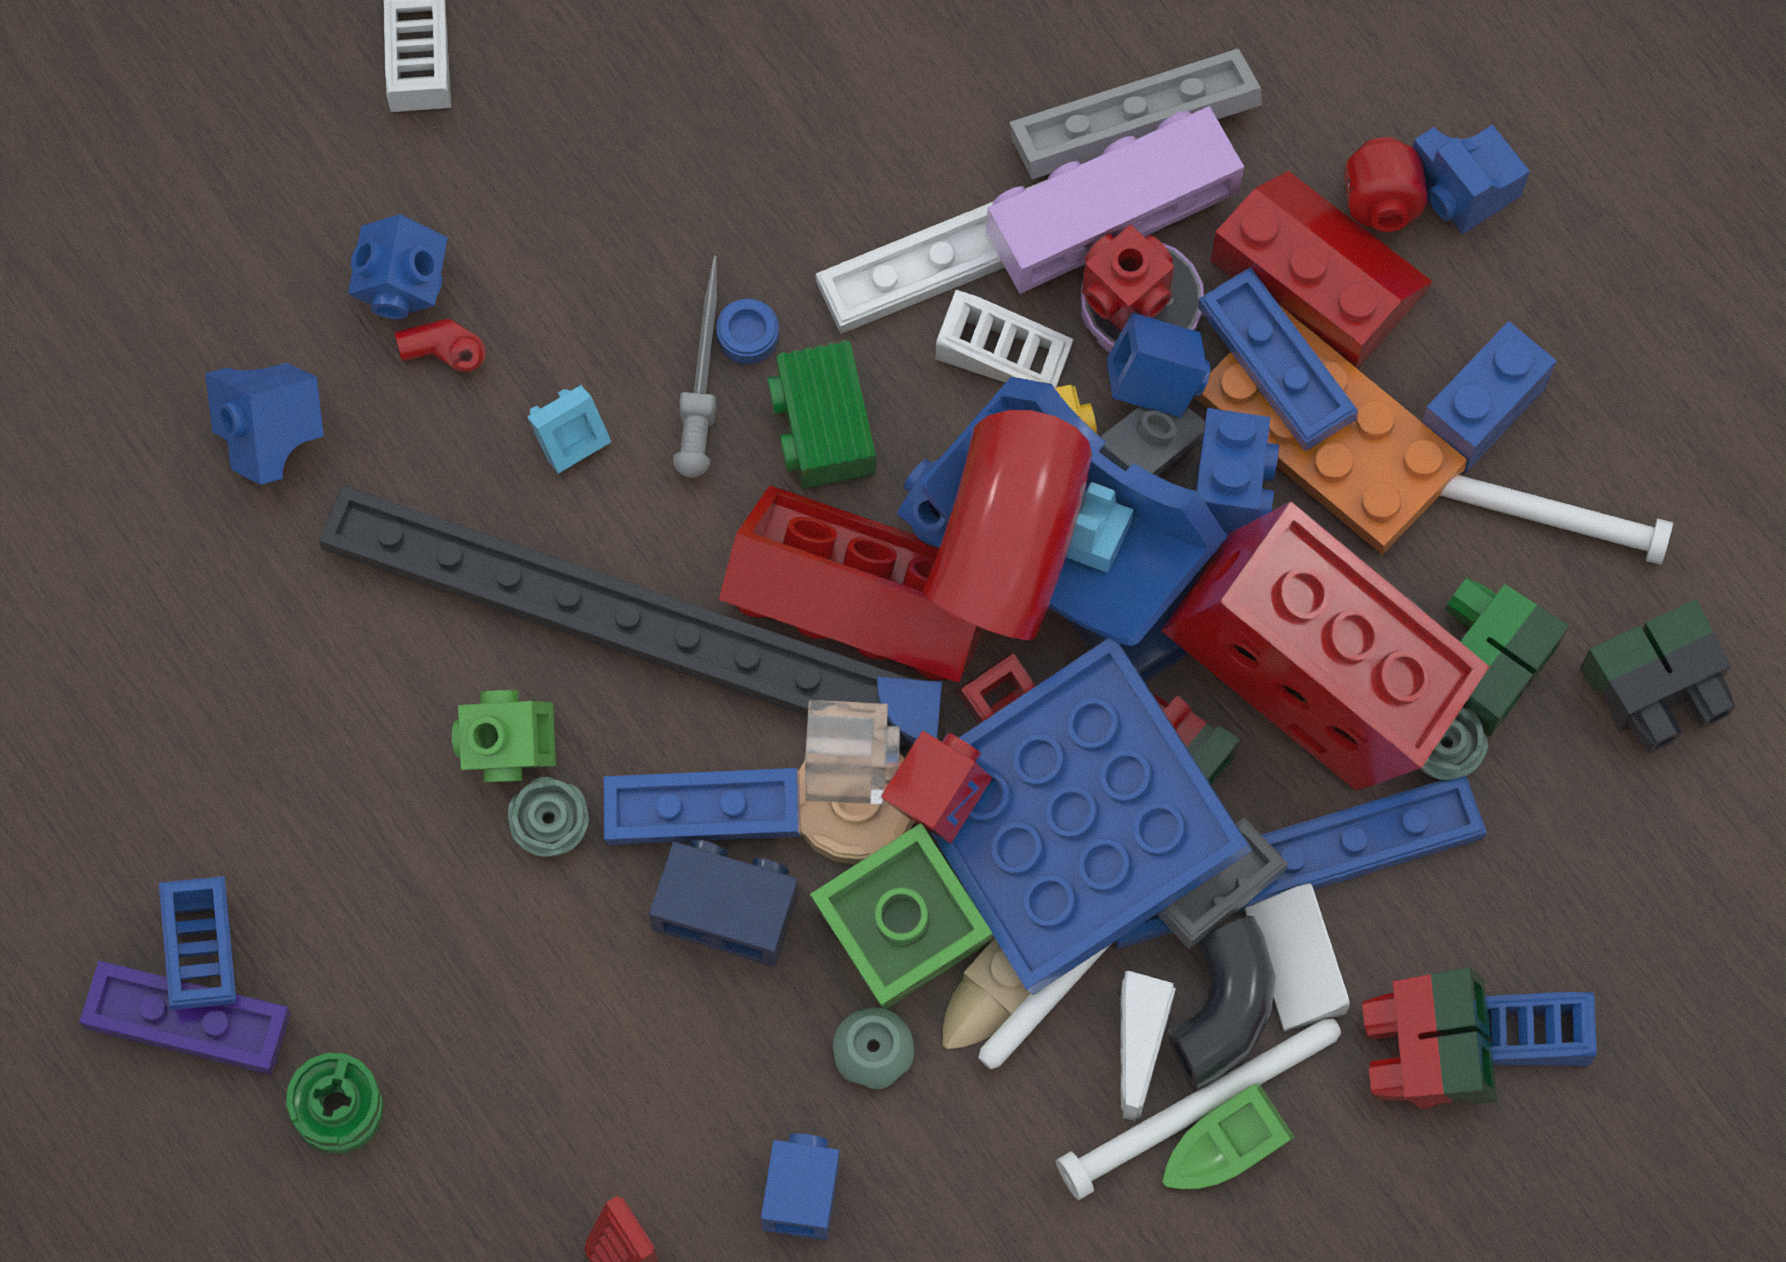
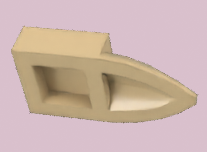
(982, 999)

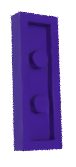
(137, 1009)

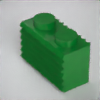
(824, 415)

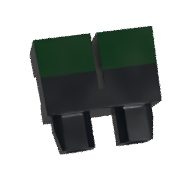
(1659, 668)

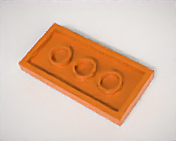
(1368, 474)

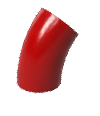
(1011, 522)

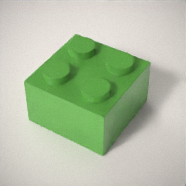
(902, 916)

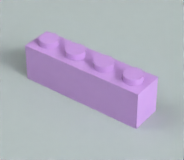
(1134, 182)

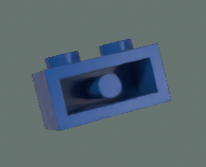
(1233, 467)

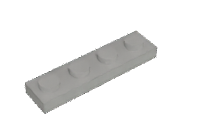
(1091, 124)

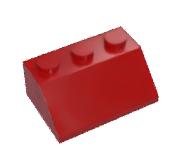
(1319, 265)

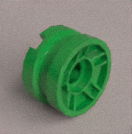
(348, 1126)

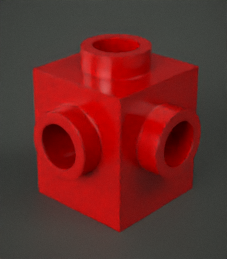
(1140, 289)

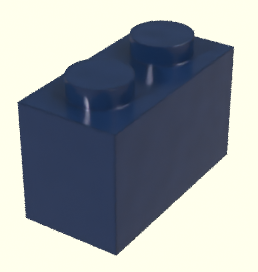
(725, 901)

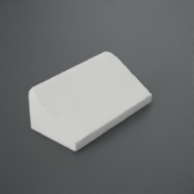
(1302, 957)

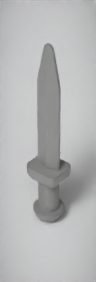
(698, 408)

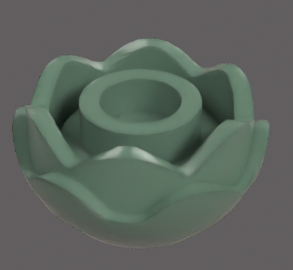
(1466, 752)
(542, 798)
(870, 1068)

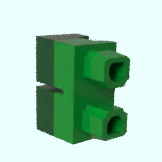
(1510, 638)

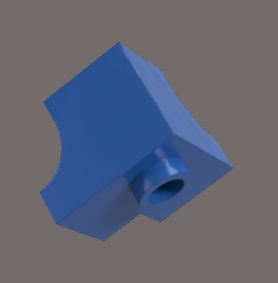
(1470, 175)
(263, 416)

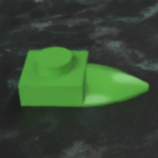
(1227, 1141)

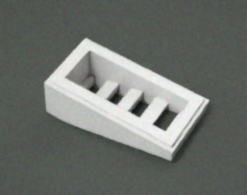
(416, 92)
(992, 317)
(1144, 1017)

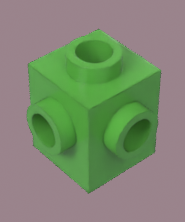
(504, 735)

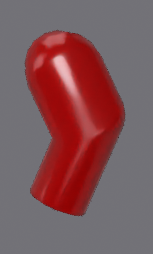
(444, 340)

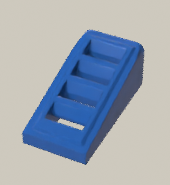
(188, 897)
(1552, 1005)

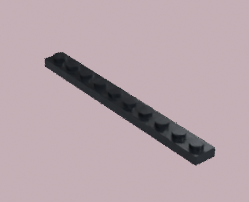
(594, 606)

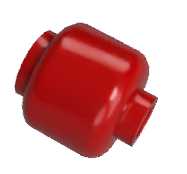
(1385, 182)

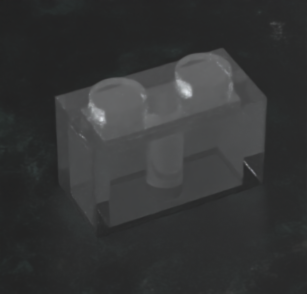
(849, 752)

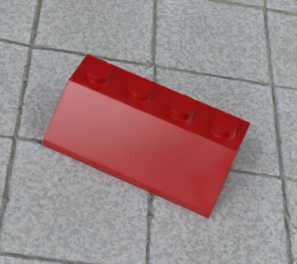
(845, 583)

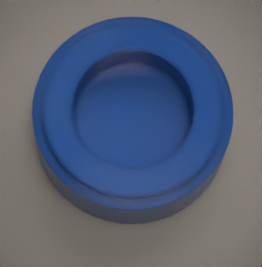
(747, 331)

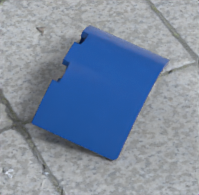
(1163, 548)

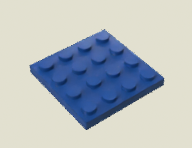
(1085, 817)

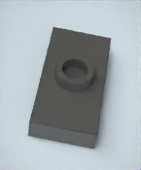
(1152, 439)
(1225, 893)

